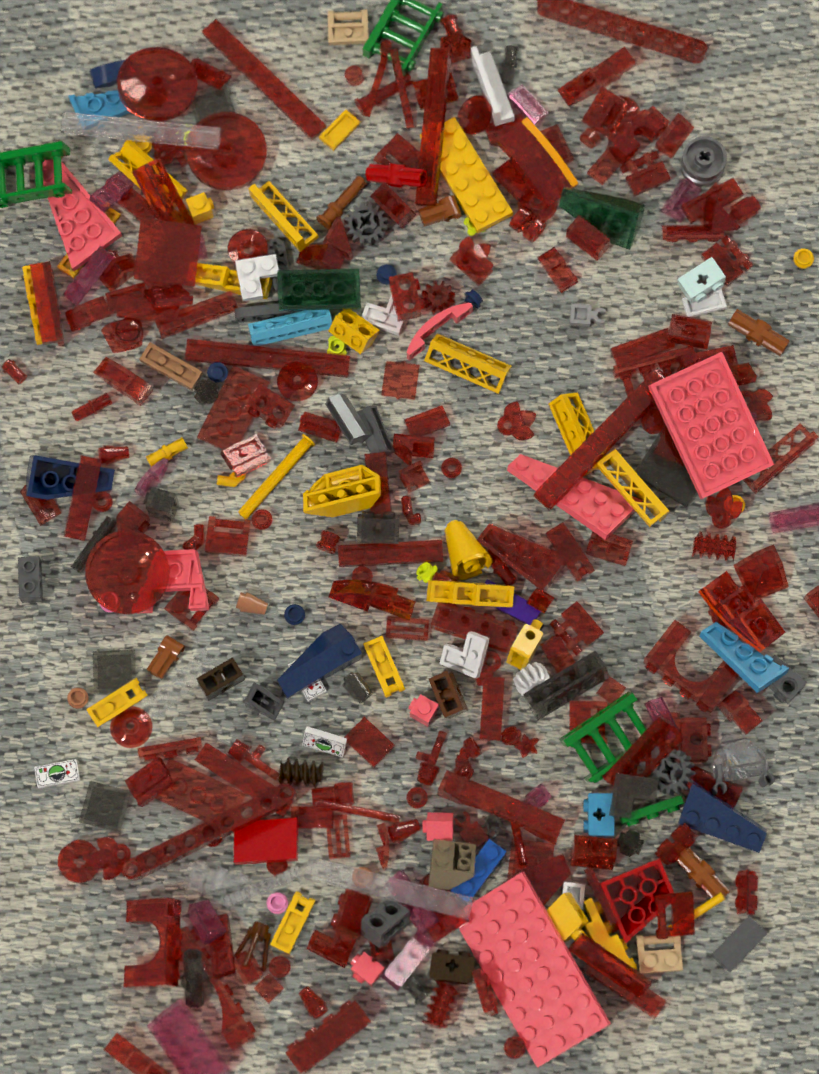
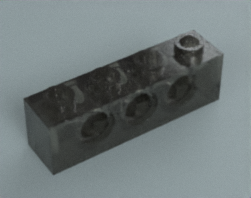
(566, 685)

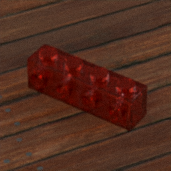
(460, 621)
(328, 1037)

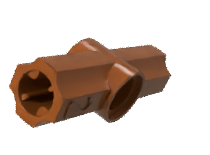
(758, 332)
(701, 873)

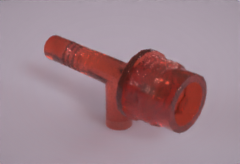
(241, 751)
(428, 769)

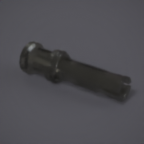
(412, 984)

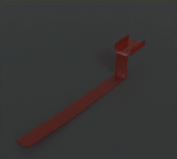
(384, 48)

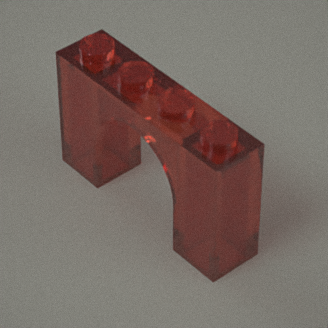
(662, 661)
(164, 967)

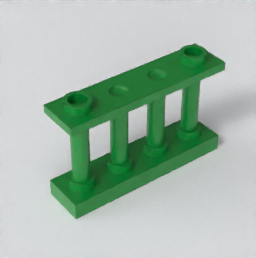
(383, 30)
(34, 154)
(590, 727)

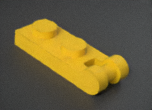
(383, 665)
(116, 702)
(292, 923)

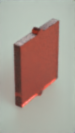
(400, 380)

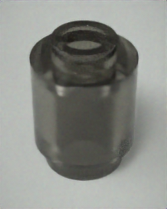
(357, 687)

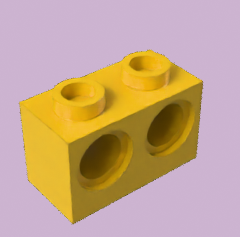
(353, 330)

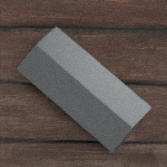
(347, 418)
(379, 439)
(739, 944)

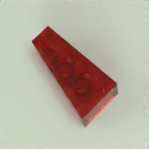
(529, 558)

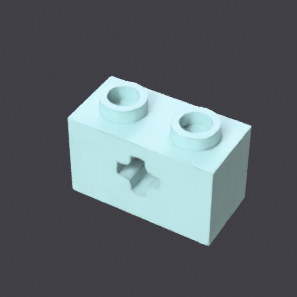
(706, 271)

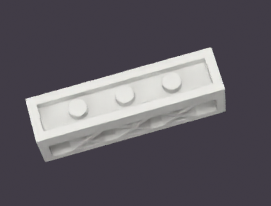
(492, 86)

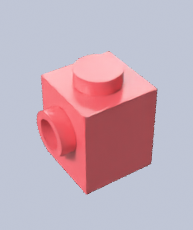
(423, 710)
(439, 826)
(365, 969)

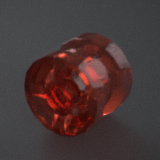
(328, 542)
(514, 1047)

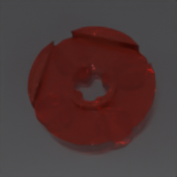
(69, 868)

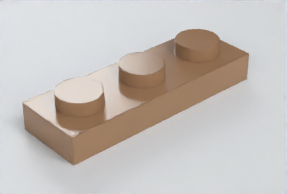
(171, 366)

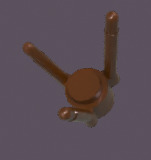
(256, 933)

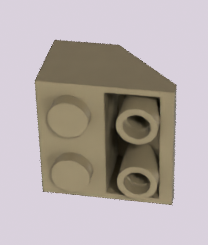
(451, 863)

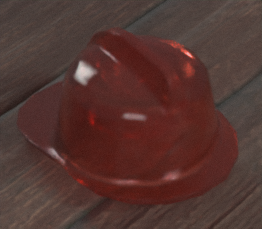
(123, 334)

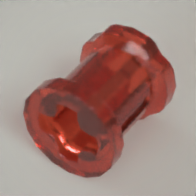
(450, 20)

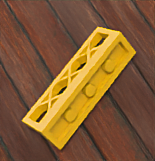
(134, 158)
(280, 218)
(467, 356)
(568, 424)
(635, 485)

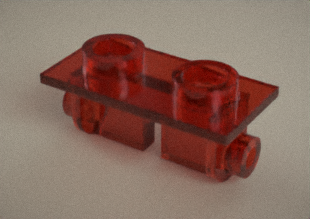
(210, 74)
(319, 427)
(670, 852)
(746, 882)

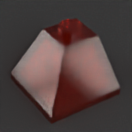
(762, 573)

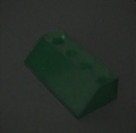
(318, 289)

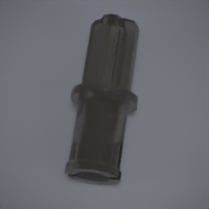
(509, 64)

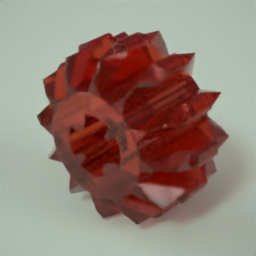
(432, 292)

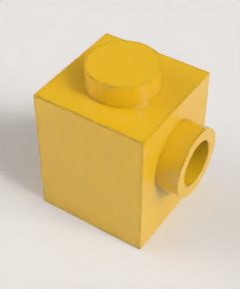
(200, 208)

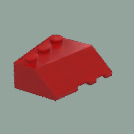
(634, 895)

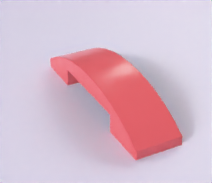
(456, 312)

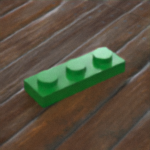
(652, 811)

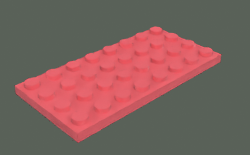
(532, 970)

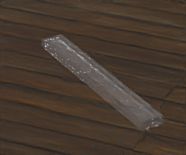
(140, 130)
(389, 888)

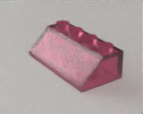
(186, 1042)

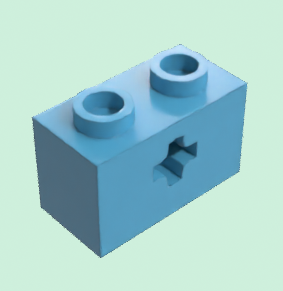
(602, 803)

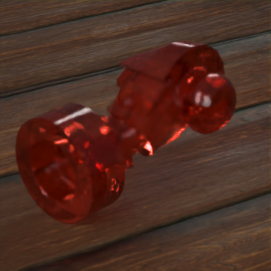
(462, 764)

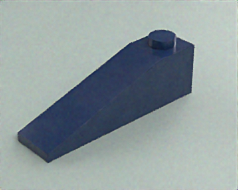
(324, 657)

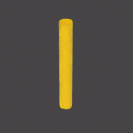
(707, 905)

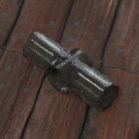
(193, 978)

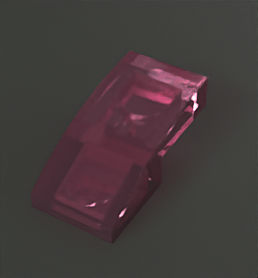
(112, 191)
(155, 473)

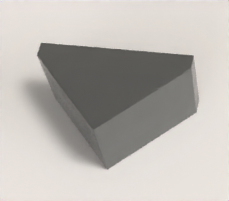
(263, 702)

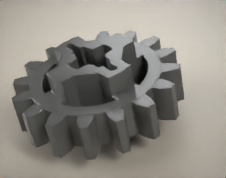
(363, 215)
(674, 773)

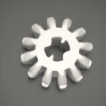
(530, 677)

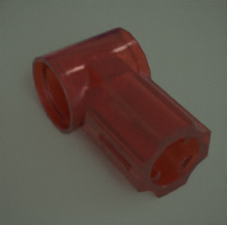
(338, 793)

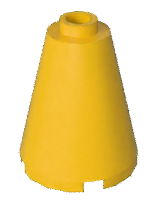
(465, 552)

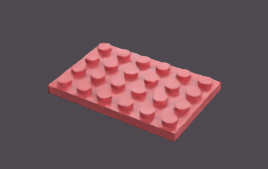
(711, 425)

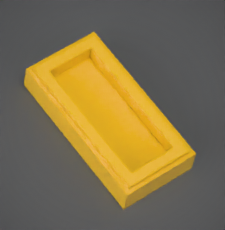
(339, 130)

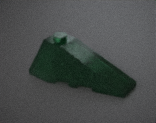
(612, 215)

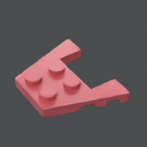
(186, 576)

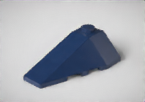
(56, 478)

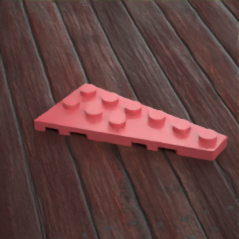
(78, 219)
(588, 502)

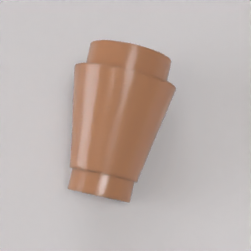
(251, 604)

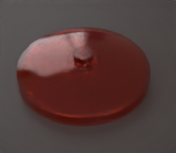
(157, 84)
(239, 155)
(127, 572)

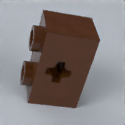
(448, 694)

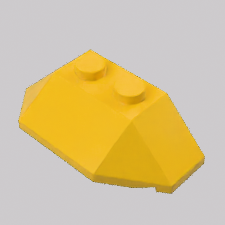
(342, 492)

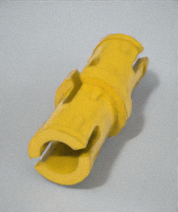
(167, 451)

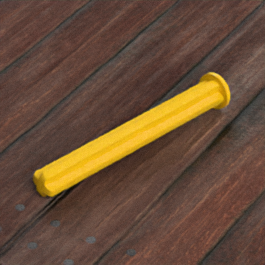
(276, 476)

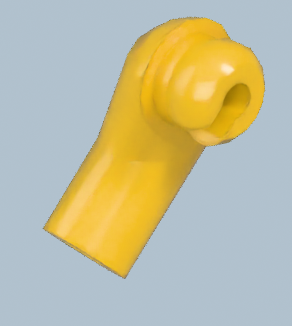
(230, 480)

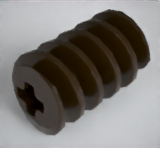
(301, 772)

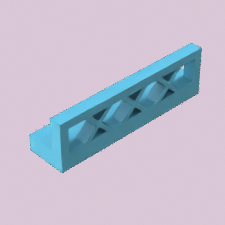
(289, 326)

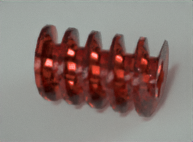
(714, 546)
(441, 1005)

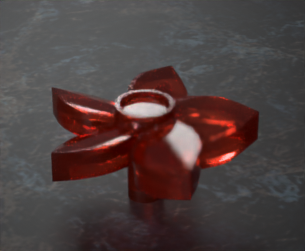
(526, 745)

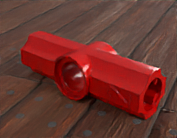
(396, 175)

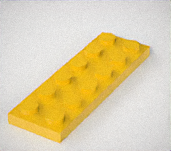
(471, 180)

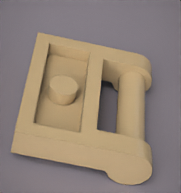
(347, 32)
(659, 960)

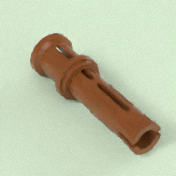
(336, 208)

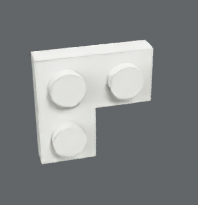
(250, 273)
(384, 318)
(466, 660)

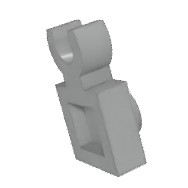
(582, 315)

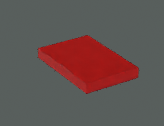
(267, 842)

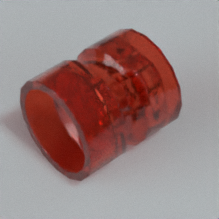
(528, 224)

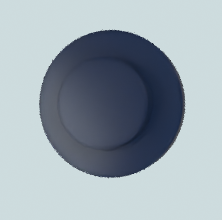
(384, 272)
(473, 298)
(217, 372)
(294, 614)

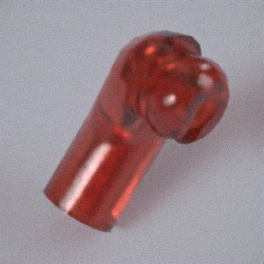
(408, 511)
(197, 540)

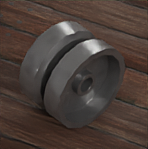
(703, 161)

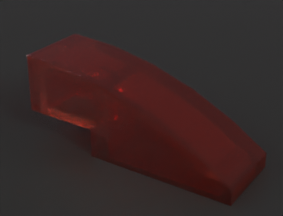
(123, 381)

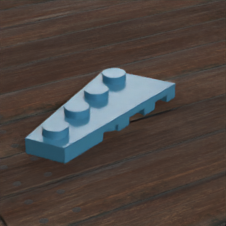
(748, 663)

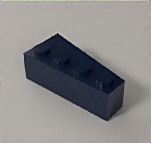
(721, 820)

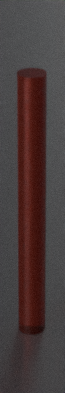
(401, 88)
(357, 810)

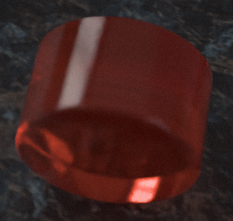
(354, 75)
(590, 137)

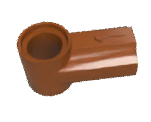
(445, 210)
(165, 657)

